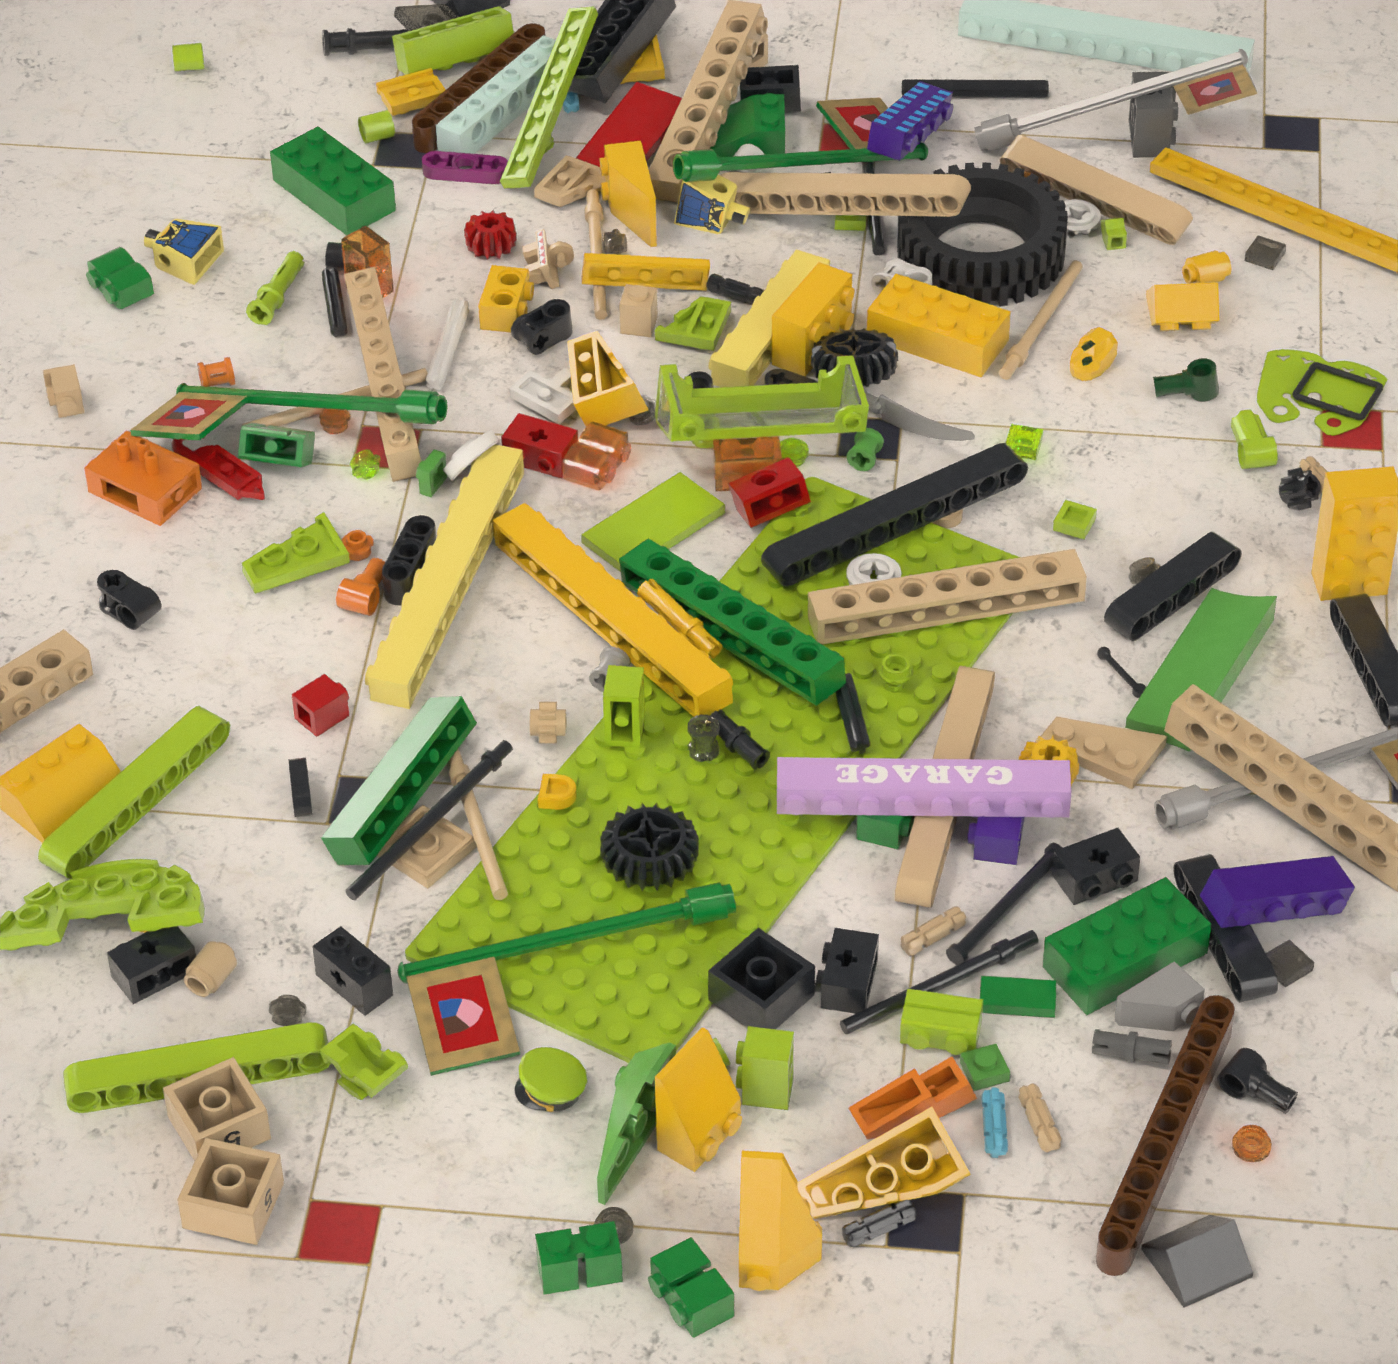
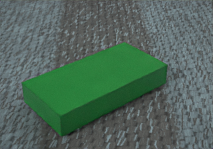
(1018, 996)

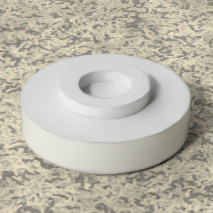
(468, 453)

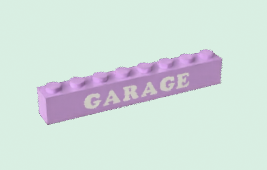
(923, 787)

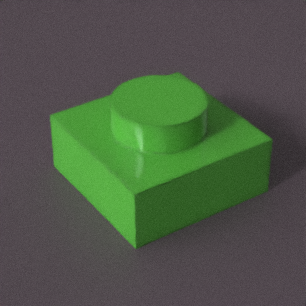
(431, 473)
(985, 1067)

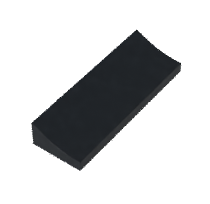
(616, 43)

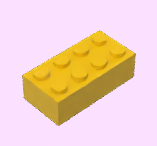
(940, 324)
(1356, 533)

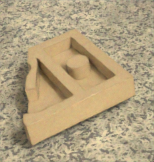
(569, 182)

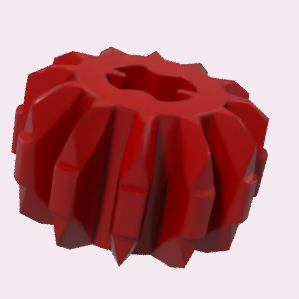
(490, 234)

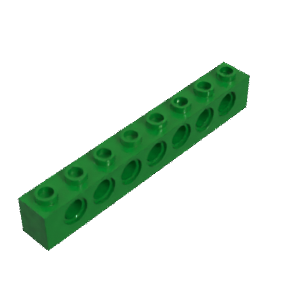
(739, 623)

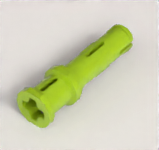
(271, 295)

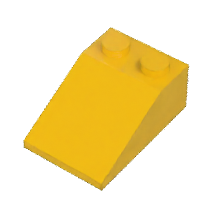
(630, 189)
(695, 1103)

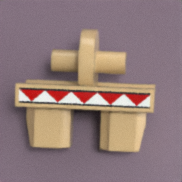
(545, 259)

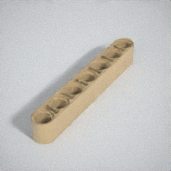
(1109, 193)

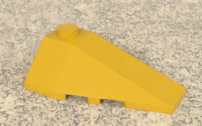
(897, 1166)
(775, 1224)

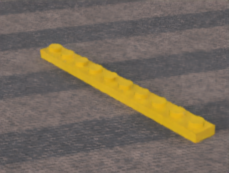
(1277, 208)

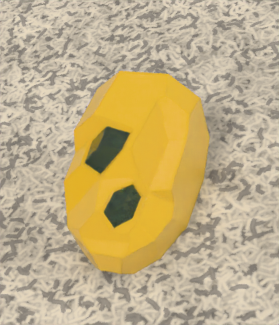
(1093, 354)

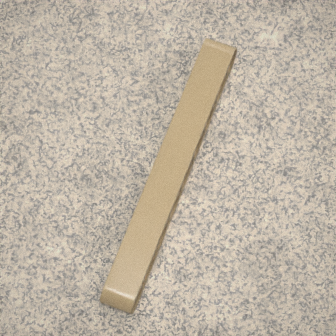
(851, 193)
(932, 835)

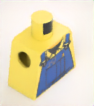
(709, 205)
(185, 248)

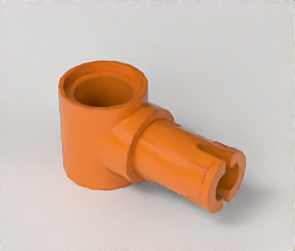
(362, 592)

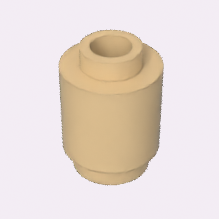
(210, 968)

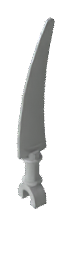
(914, 422)

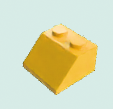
(1183, 305)

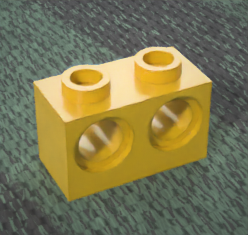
(504, 297)

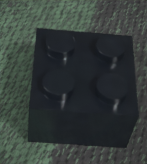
(761, 981)

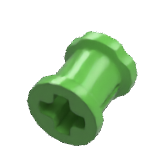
(866, 446)

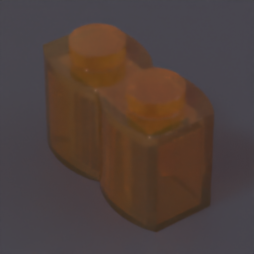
(596, 456)

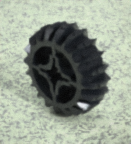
(872, 351)
(649, 846)

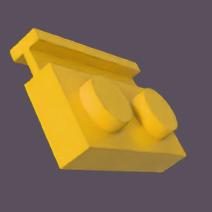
(409, 91)

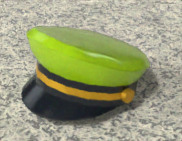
(550, 1079)

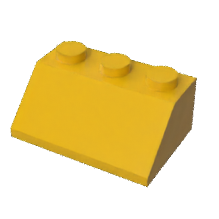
(56, 781)

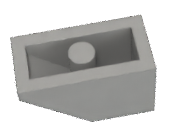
(1160, 1001)

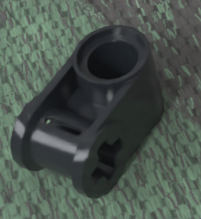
(546, 326)
(126, 599)

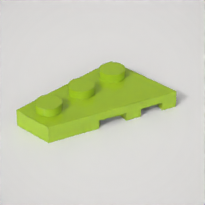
(302, 555)

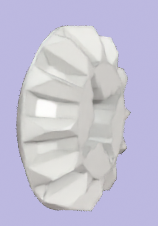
(1083, 210)
(862, 566)

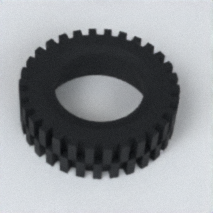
(998, 199)

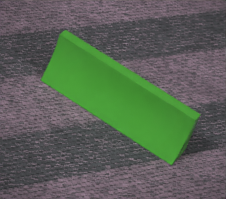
(1206, 654)

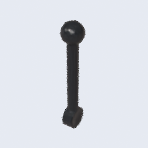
(1105, 654)

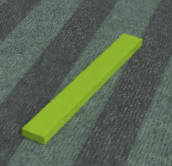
(549, 98)

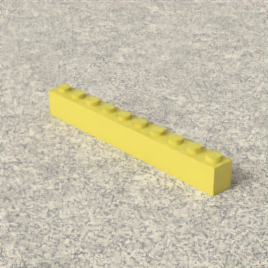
(444, 577)

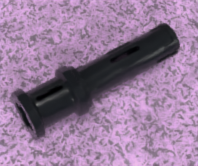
(351, 41)

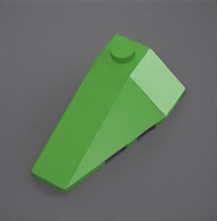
(631, 1116)

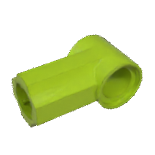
(1254, 446)

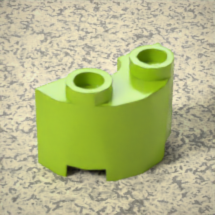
(362, 1063)

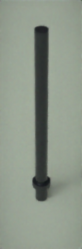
(489, 762)

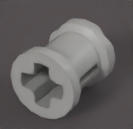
(608, 656)

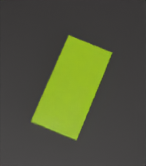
(662, 514)

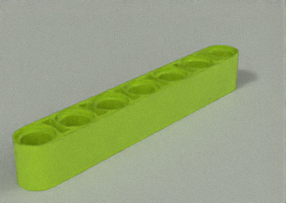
(134, 791)
(143, 1074)

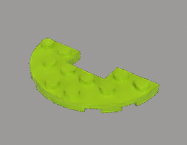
(150, 893)

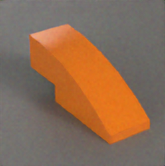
(940, 1087)

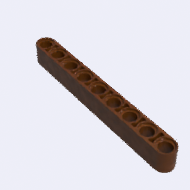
(1164, 1136)

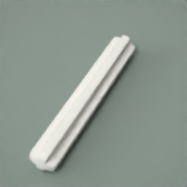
(447, 344)

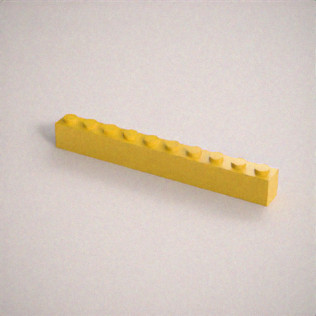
(613, 611)

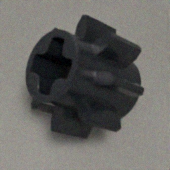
(1299, 488)

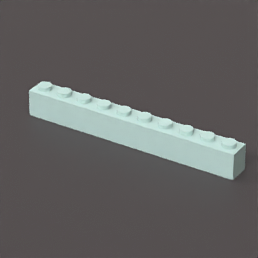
(1095, 34)

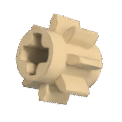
(548, 722)

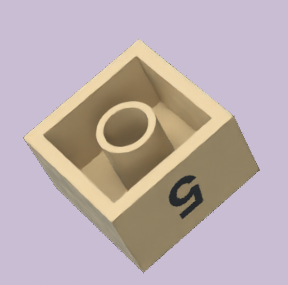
(218, 1107)
(231, 1191)

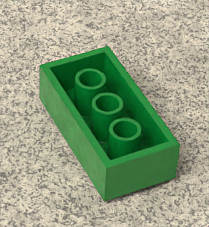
(333, 180)
(1125, 944)

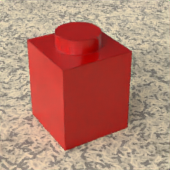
(320, 704)

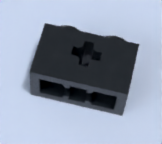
(775, 81)
(1096, 866)
(151, 962)
(352, 970)
(848, 970)

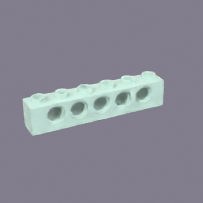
(495, 103)

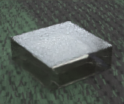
(1265, 252)
(1289, 963)

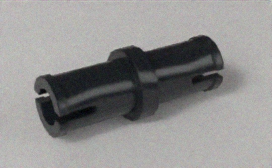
(739, 740)

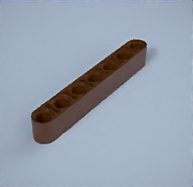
(425, 121)

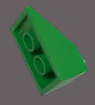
(753, 121)

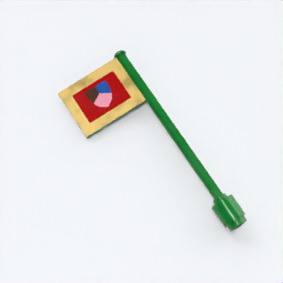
(847, 116)
(201, 409)
(462, 996)

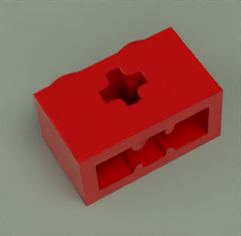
(542, 443)

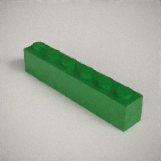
(399, 781)

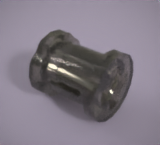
(703, 735)

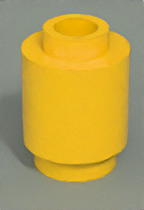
(1207, 268)

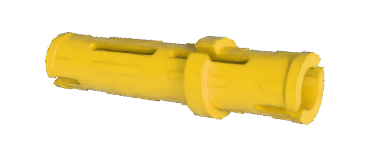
(678, 618)

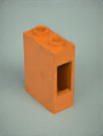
(143, 478)

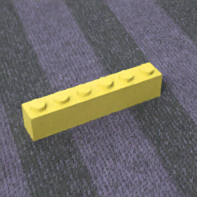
(749, 347)

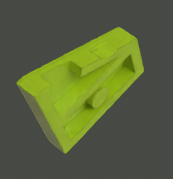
(697, 325)

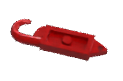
(224, 470)

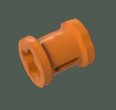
(206, 371)

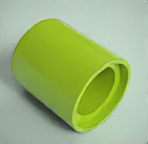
(188, 57)
(376, 126)

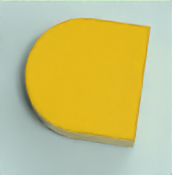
(556, 792)

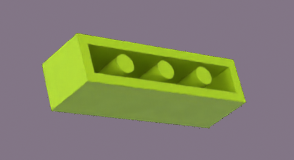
(452, 41)

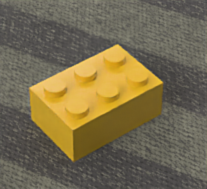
(811, 311)

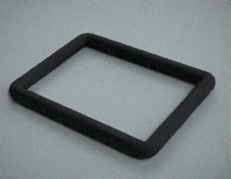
(1296, 393)

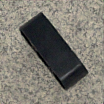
(407, 557)

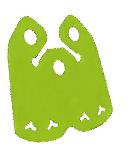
(1284, 376)

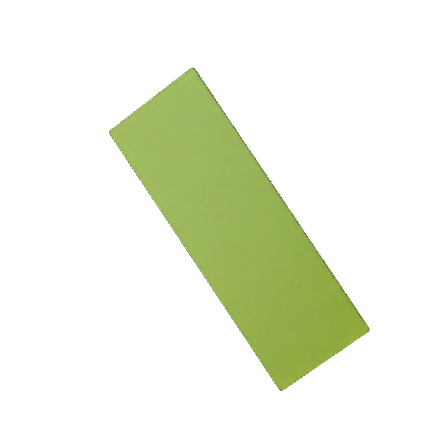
(653, 980)

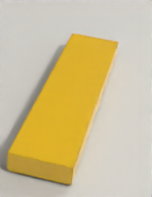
(645, 271)

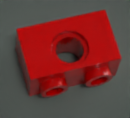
(769, 492)

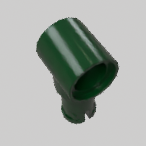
(1197, 380)

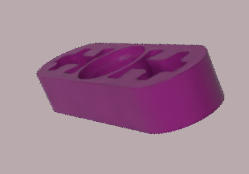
(484, 170)

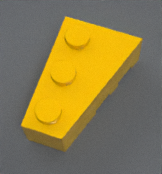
(600, 383)

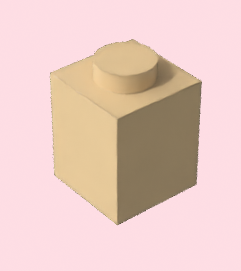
(638, 310)

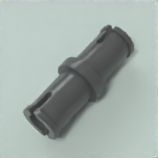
(1131, 1046)

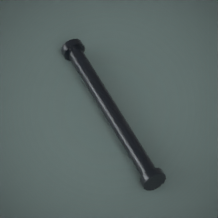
(959, 952)

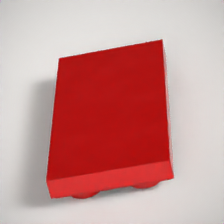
(639, 116)

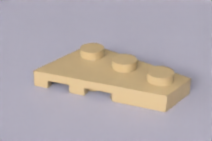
(1109, 750)

